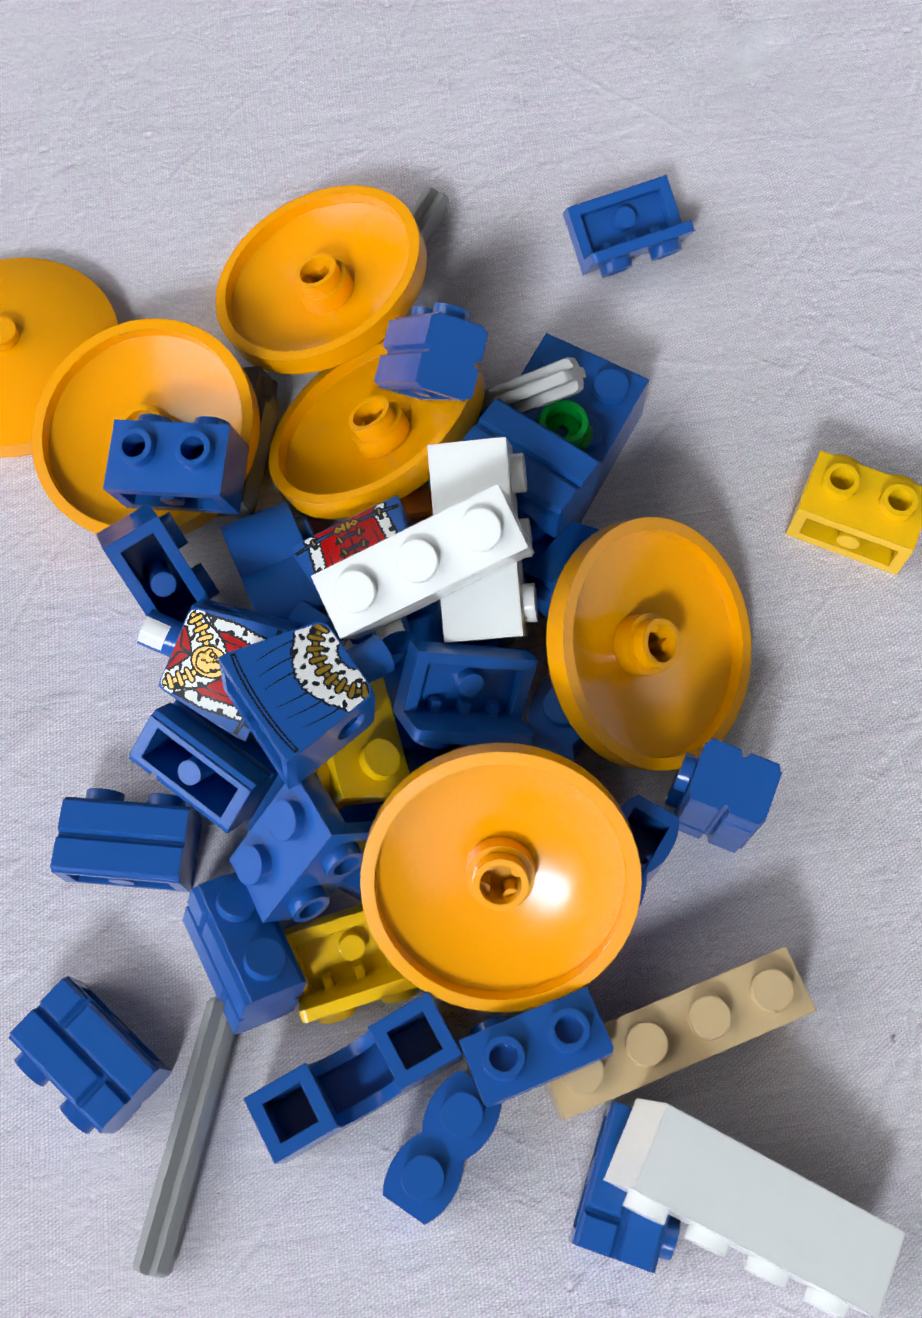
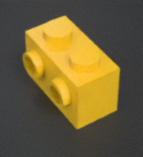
(859, 512)

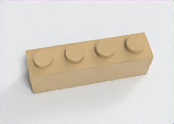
(687, 1030)

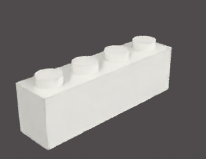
(755, 1207)

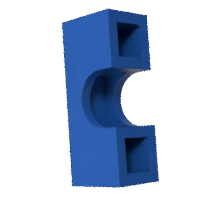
(353, 1082)

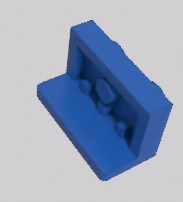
(626, 226)
(464, 694)
(298, 853)
(535, 1047)

